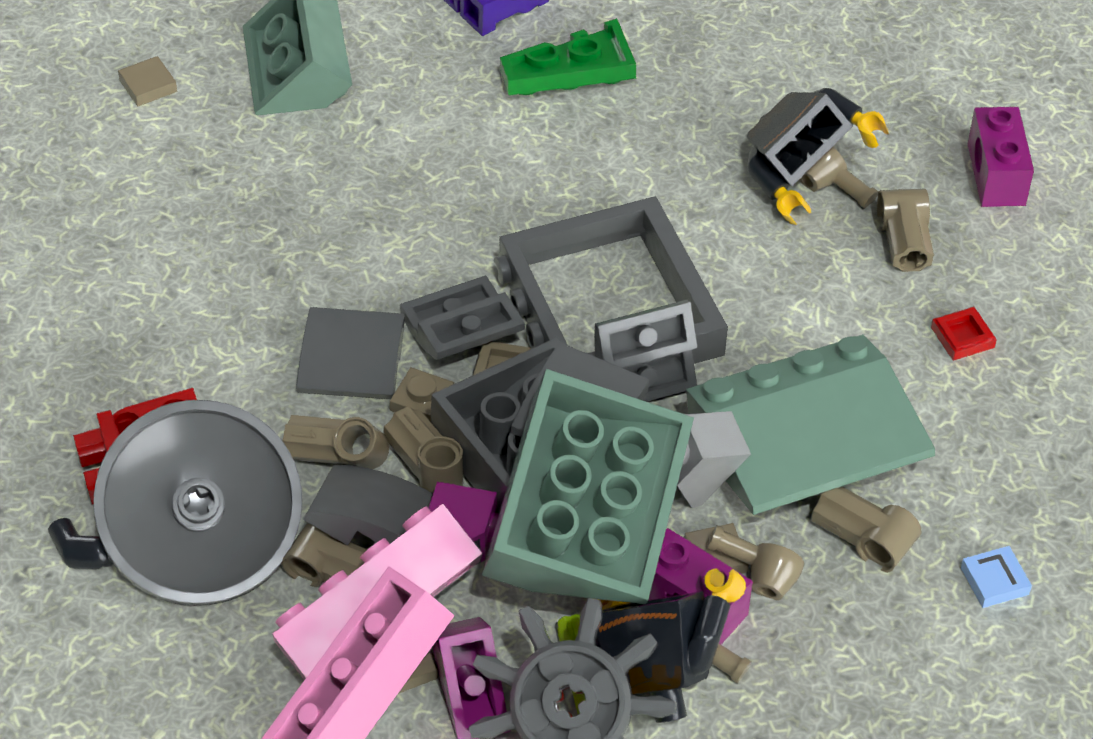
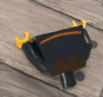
(798, 135)
(685, 629)

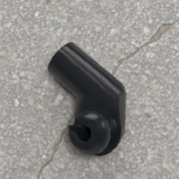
(77, 550)

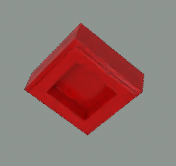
(963, 333)

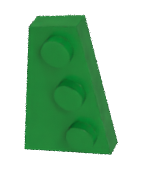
(580, 62)

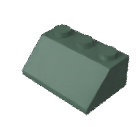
(296, 56)

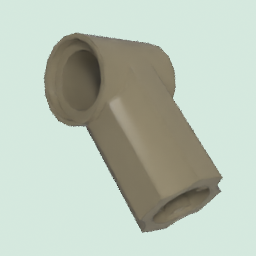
(906, 225)
(333, 440)
(425, 449)
(876, 532)
(320, 556)

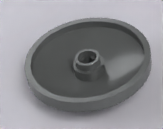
(197, 502)

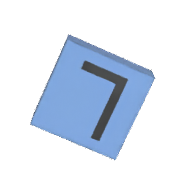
(996, 576)

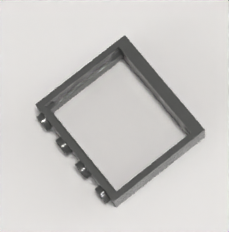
(594, 230)

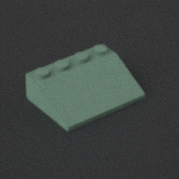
(815, 422)
(588, 493)

